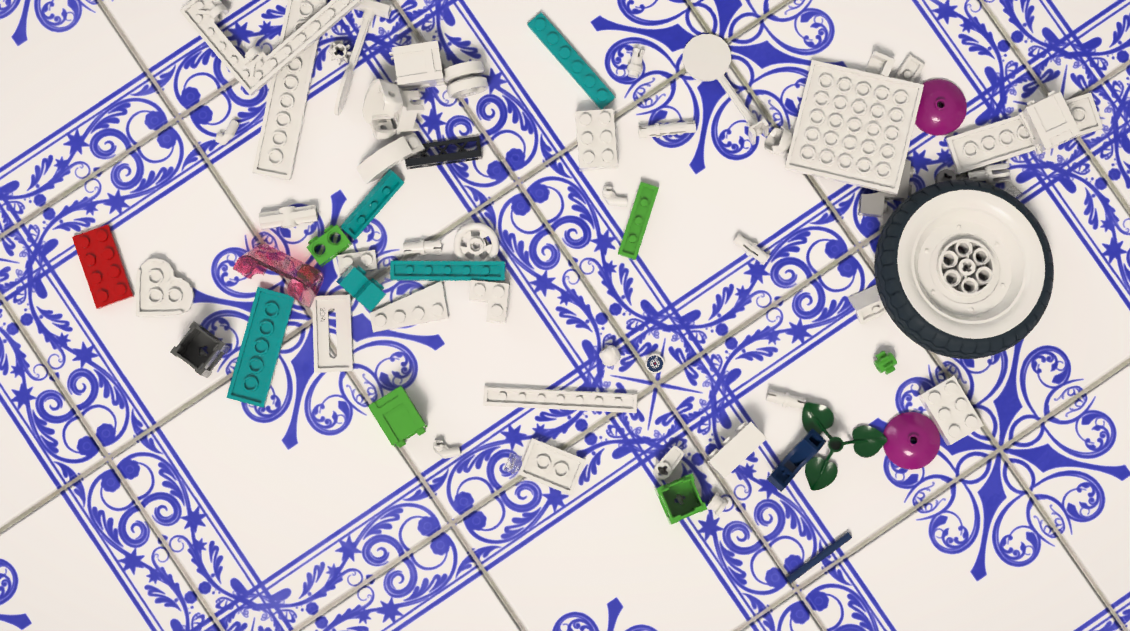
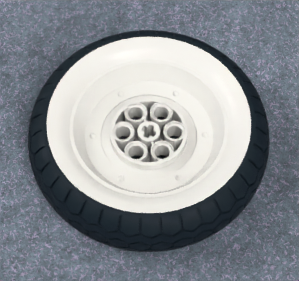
(943, 314)

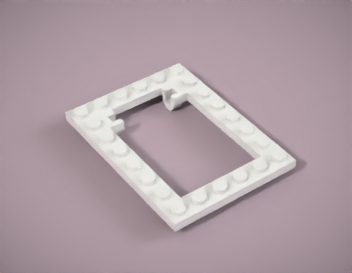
(257, 72)

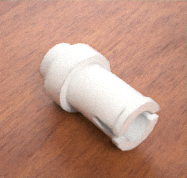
(634, 68)

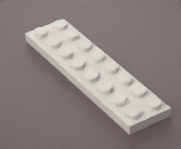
(1010, 139)

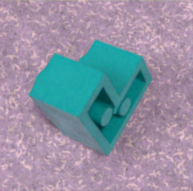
(365, 291)

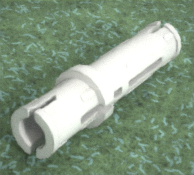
(666, 129)

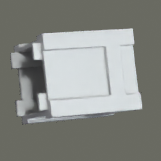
(418, 66)
(1048, 122)

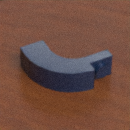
(796, 459)

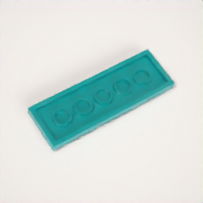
(260, 347)

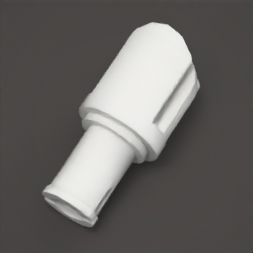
(991, 174)

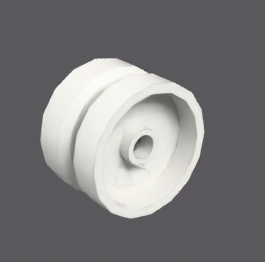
(465, 79)

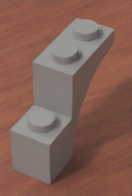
(874, 204)

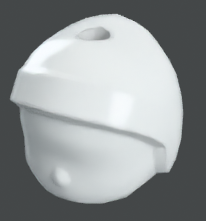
(609, 355)

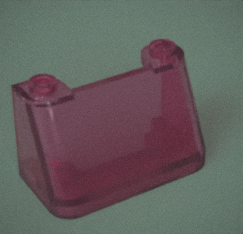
(304, 279)

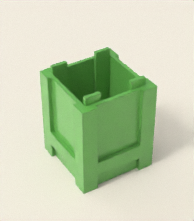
(398, 417)
(691, 504)

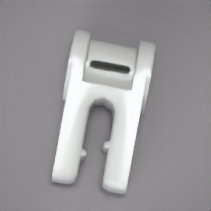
(669, 461)

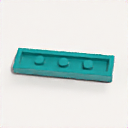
(372, 204)

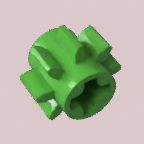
(885, 362)

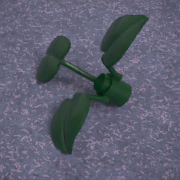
(866, 444)

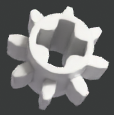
(339, 58)

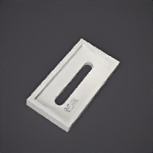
(320, 307)

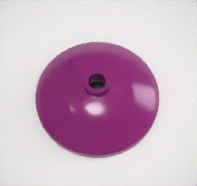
(938, 120)
(898, 444)

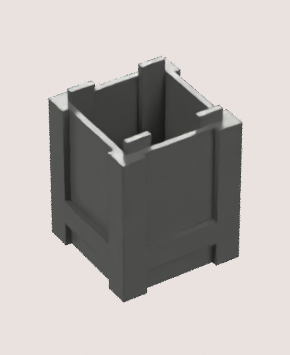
(189, 349)

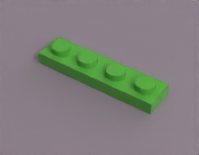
(638, 221)

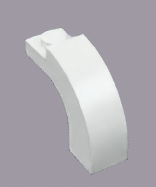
(388, 156)

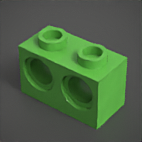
(332, 249)

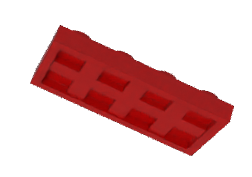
(103, 266)

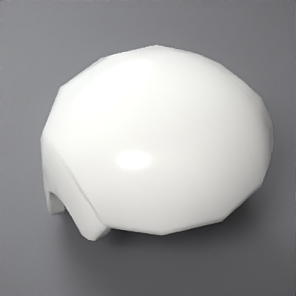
(778, 141)

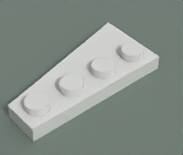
(418, 308)

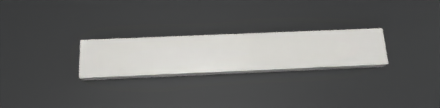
(560, 399)

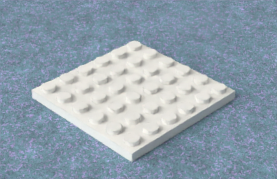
(854, 127)

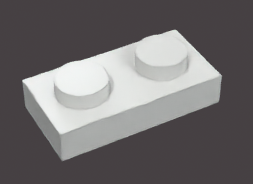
(365, 259)

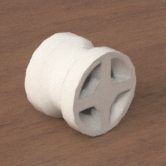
(717, 504)

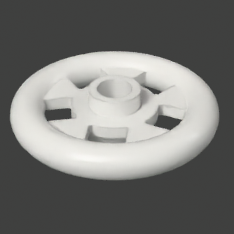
(465, 232)

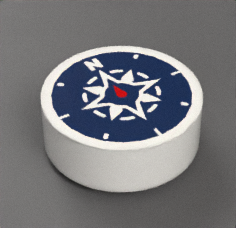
(654, 363)

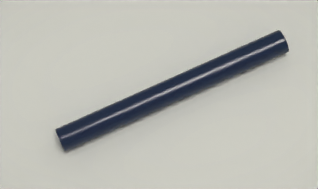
(819, 557)

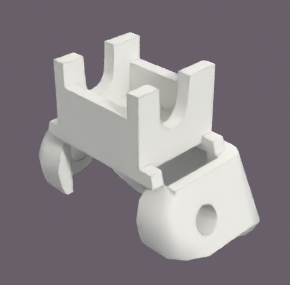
(386, 102)

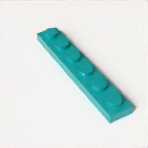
(571, 61)
(447, 270)

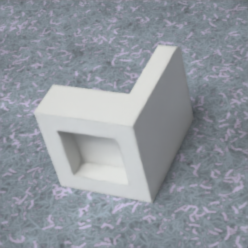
(880, 64)

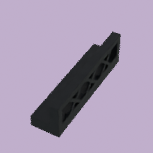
(446, 158)

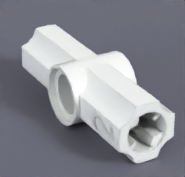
(288, 217)

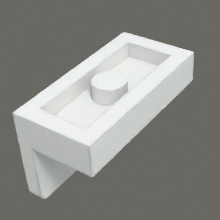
(867, 304)

